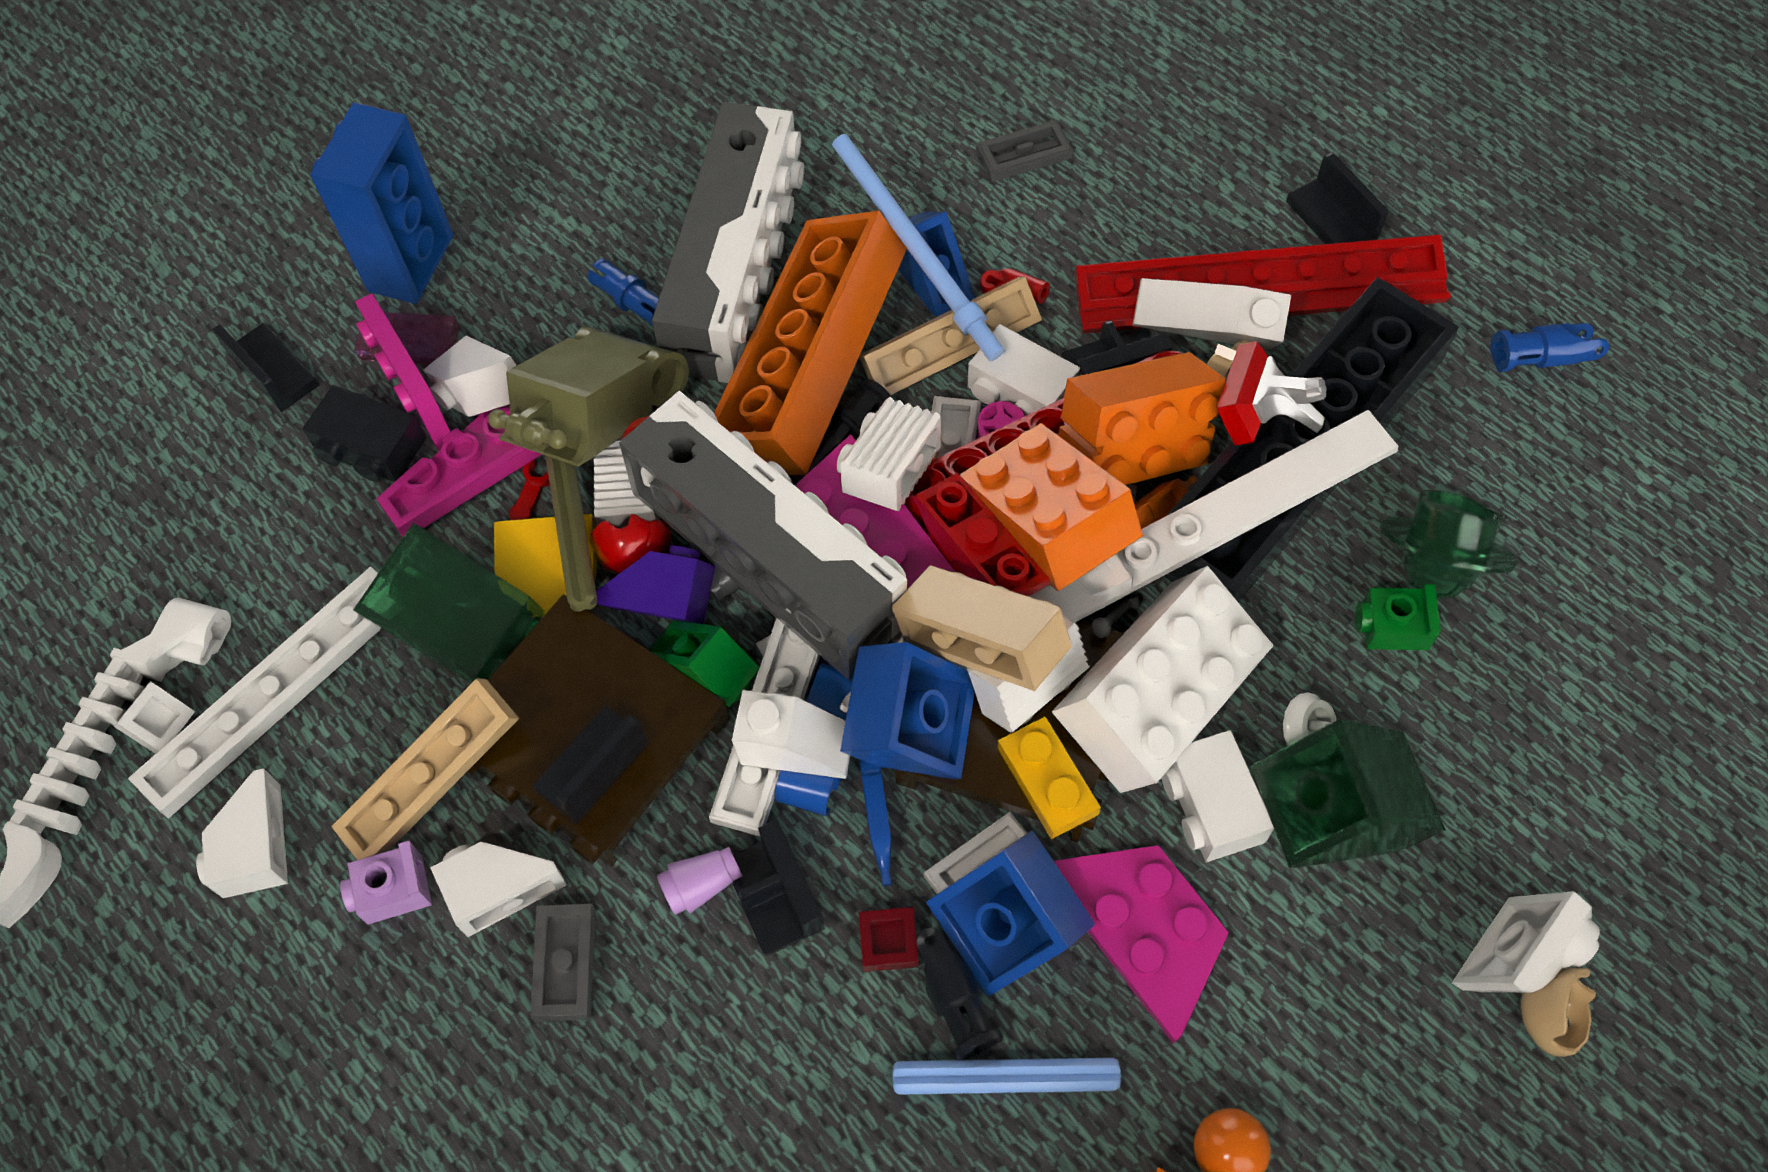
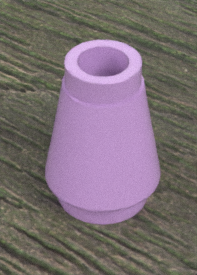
(698, 879)

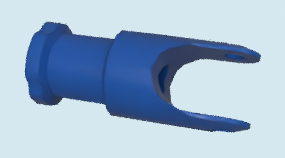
(1546, 346)

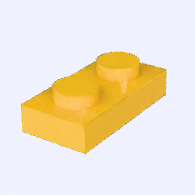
(1048, 777)

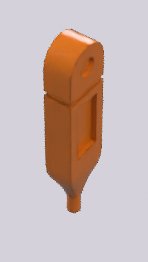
(1161, 500)

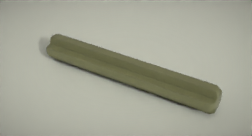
(571, 535)

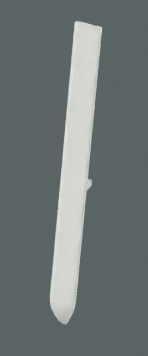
(1223, 516)

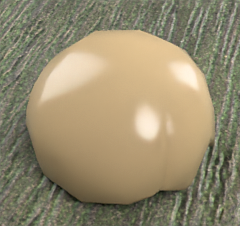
(1548, 1008)

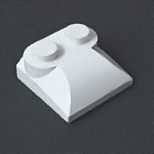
(1531, 944)

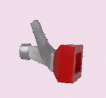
(1260, 391)

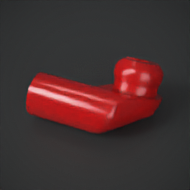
(993, 278)

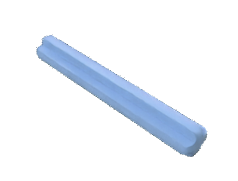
(1006, 1076)

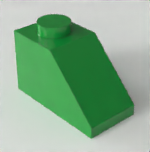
(707, 658)

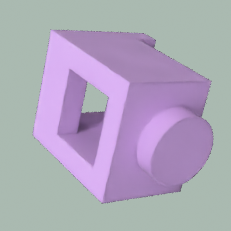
(402, 892)

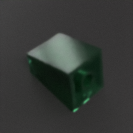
(448, 607)
(1346, 795)

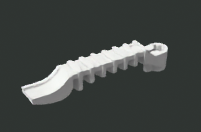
(182, 633)

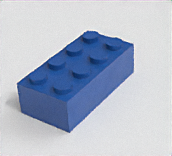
(383, 202)

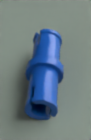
(626, 290)

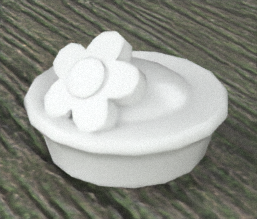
(1305, 716)

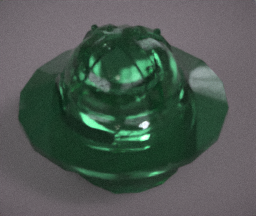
(1448, 543)

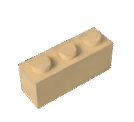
(983, 627)

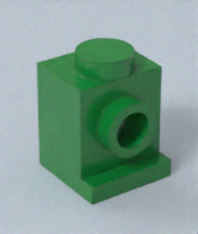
(1392, 632)

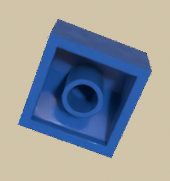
(908, 711)
(1011, 914)

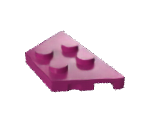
(1149, 928)

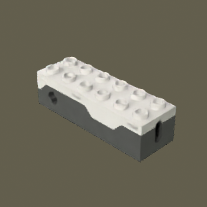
(730, 239)
(763, 530)

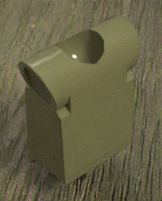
(586, 393)

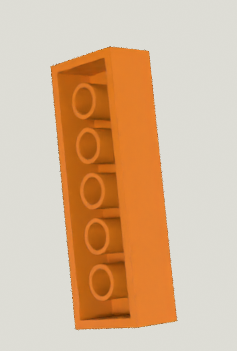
(811, 337)

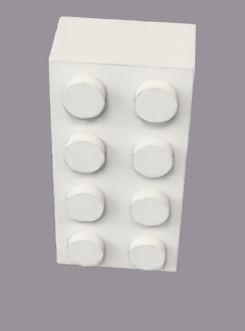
(1163, 680)

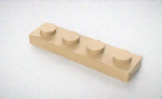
(941, 341)
(425, 771)

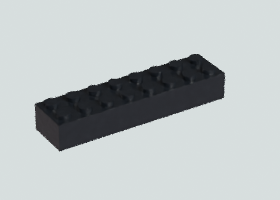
(1368, 362)

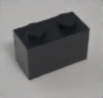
(364, 434)

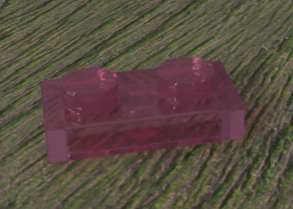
(422, 336)

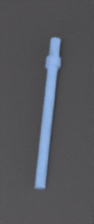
(967, 314)

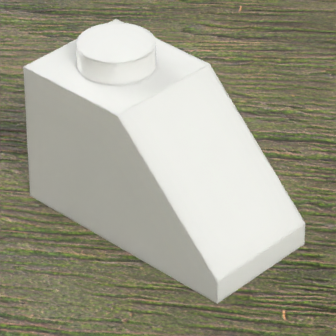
(470, 377)
(788, 735)
(246, 840)
(491, 883)

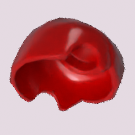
(624, 546)

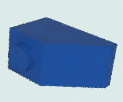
(939, 236)

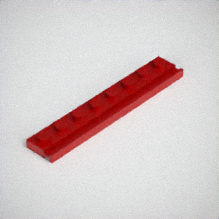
(1315, 276)

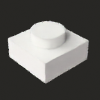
(154, 718)

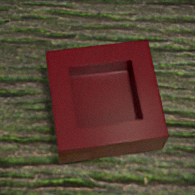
(888, 939)

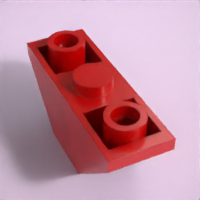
(975, 539)

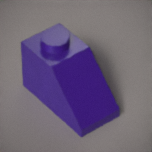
(662, 586)

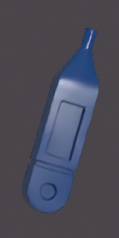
(877, 818)

